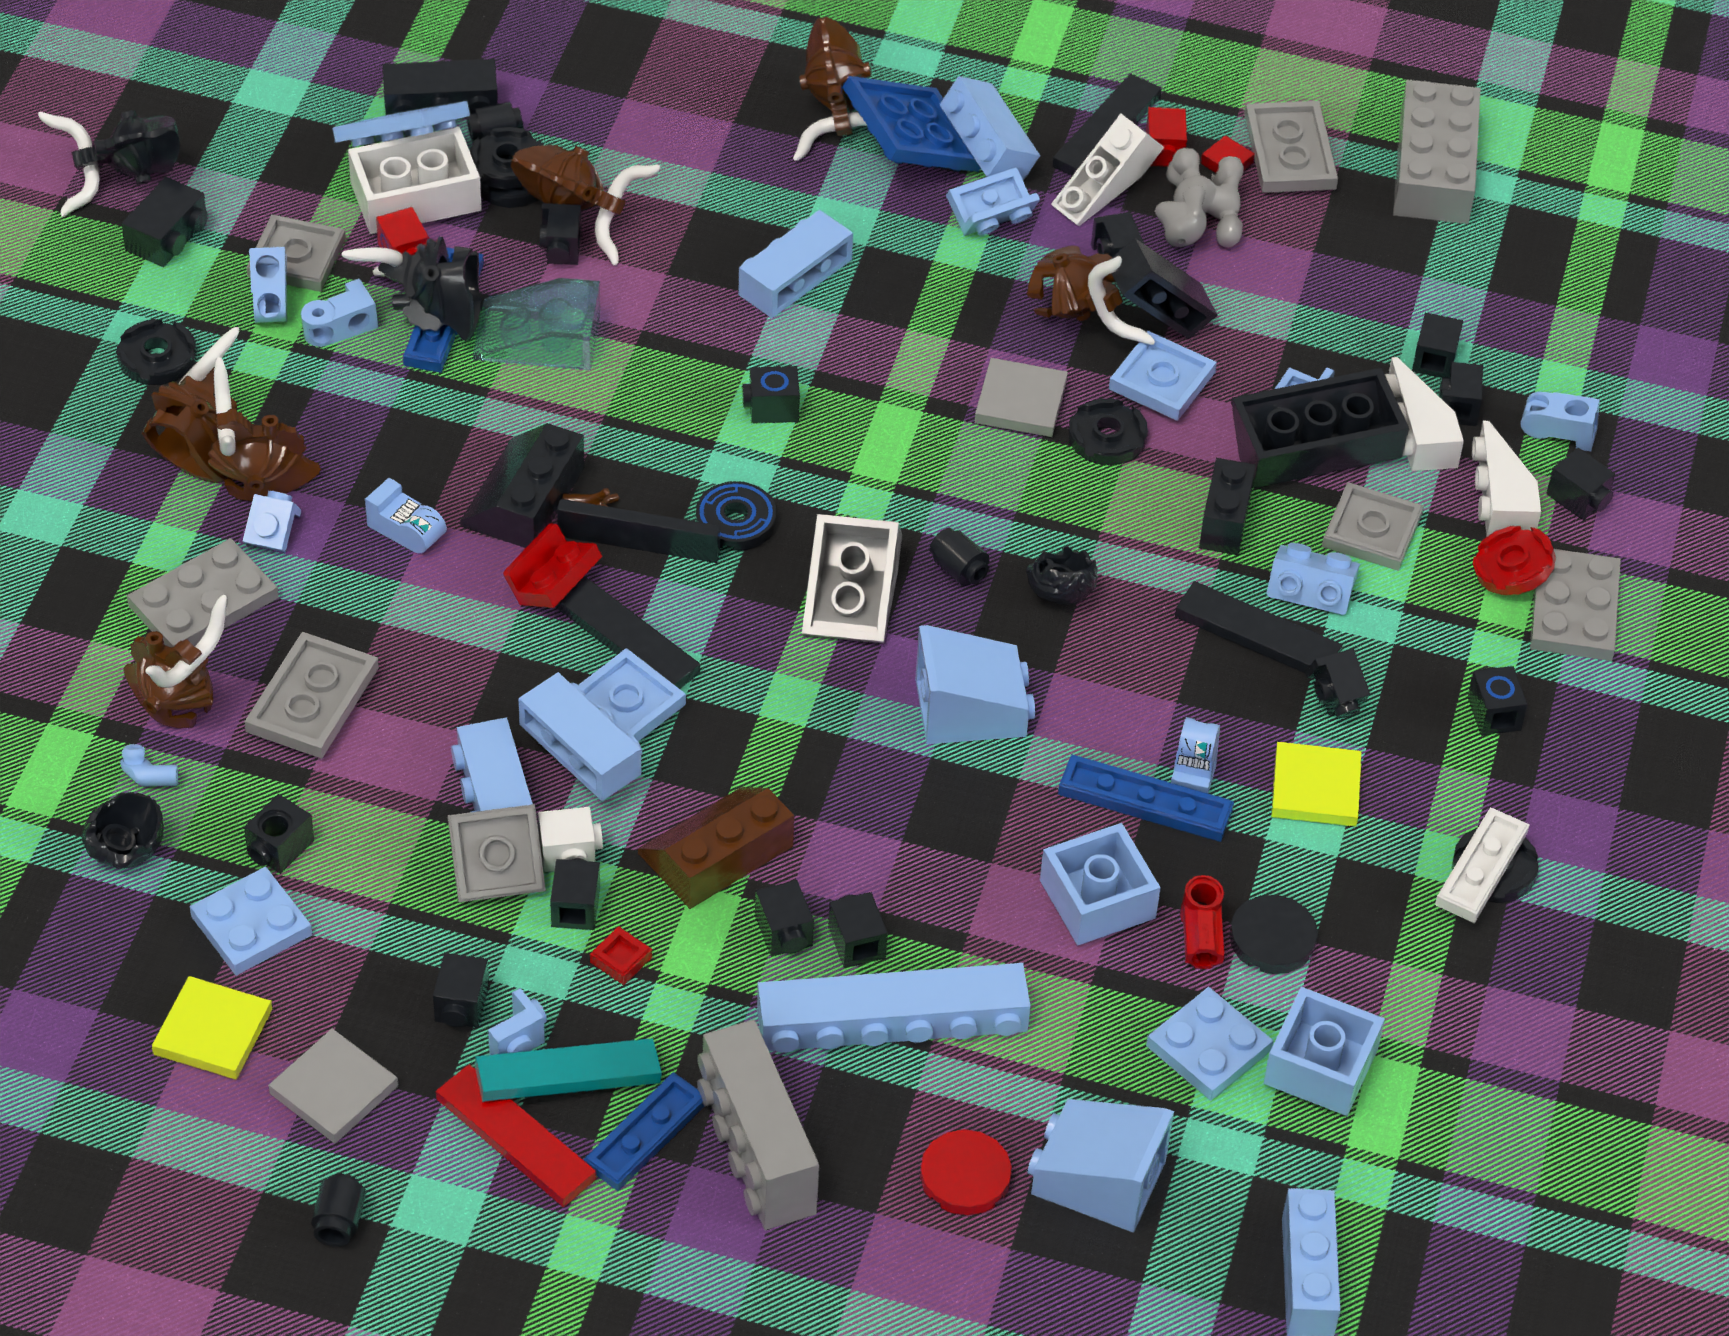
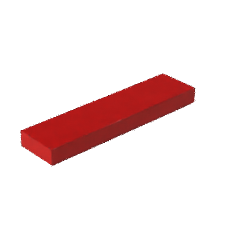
(517, 1138)

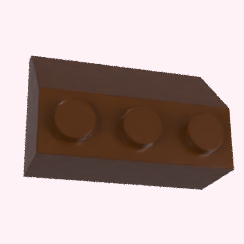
(721, 843)

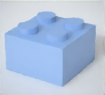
(1099, 884)
(1324, 1051)

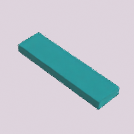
(567, 1069)

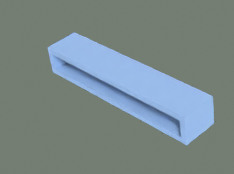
(893, 1007)

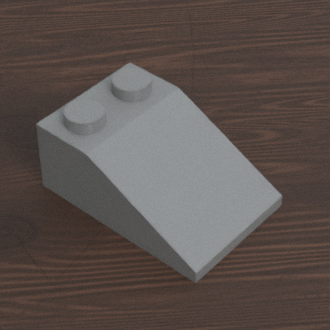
(852, 578)

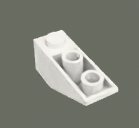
(1108, 170)
(1434, 431)
(1506, 484)

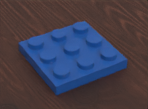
(909, 123)

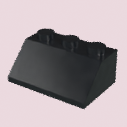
(527, 485)

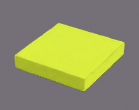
(1316, 784)
(212, 1027)

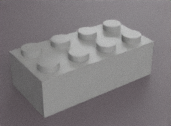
(1437, 151)
(758, 1125)

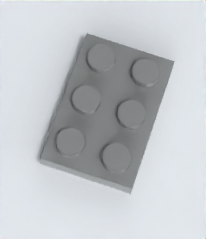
(1290, 146)
(183, 599)
(1577, 606)
(311, 695)

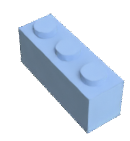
(988, 127)
(795, 263)
(580, 736)
(490, 766)
(1310, 1263)

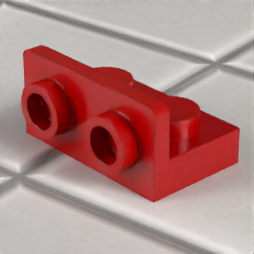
(549, 568)

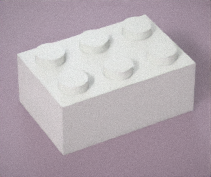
(419, 172)

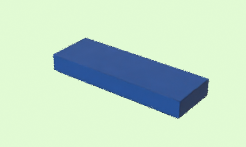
(645, 1131)

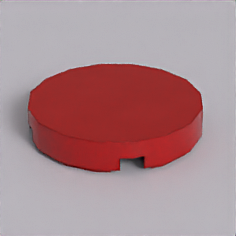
(1514, 560)
(965, 1172)

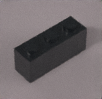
(439, 83)
(1163, 289)

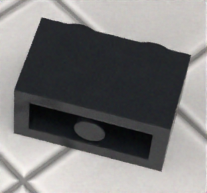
(164, 222)
(1227, 506)

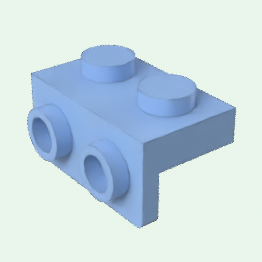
(991, 201)
(1312, 578)

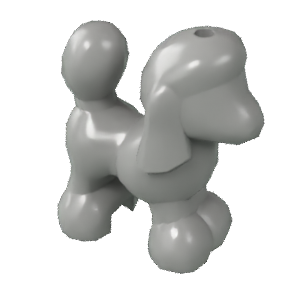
(1196, 195)

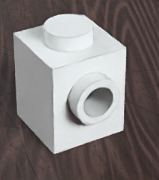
(568, 836)

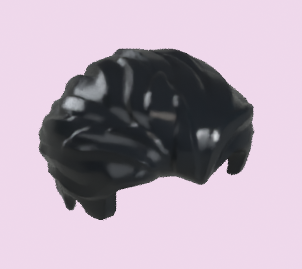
(1063, 576)
(124, 830)

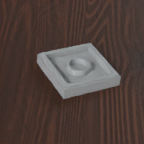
(308, 247)
(1021, 397)
(1372, 526)
(496, 853)
(333, 1085)

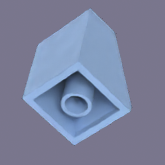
(970, 687)
(1102, 1159)

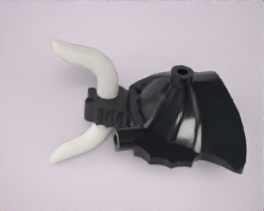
(134, 149)
(434, 287)

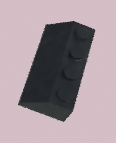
(1319, 427)

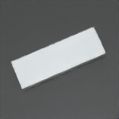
(1482, 865)

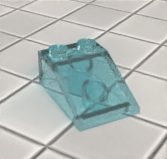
(541, 325)

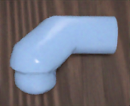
(142, 770)

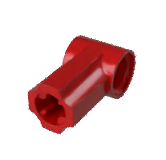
(1203, 922)

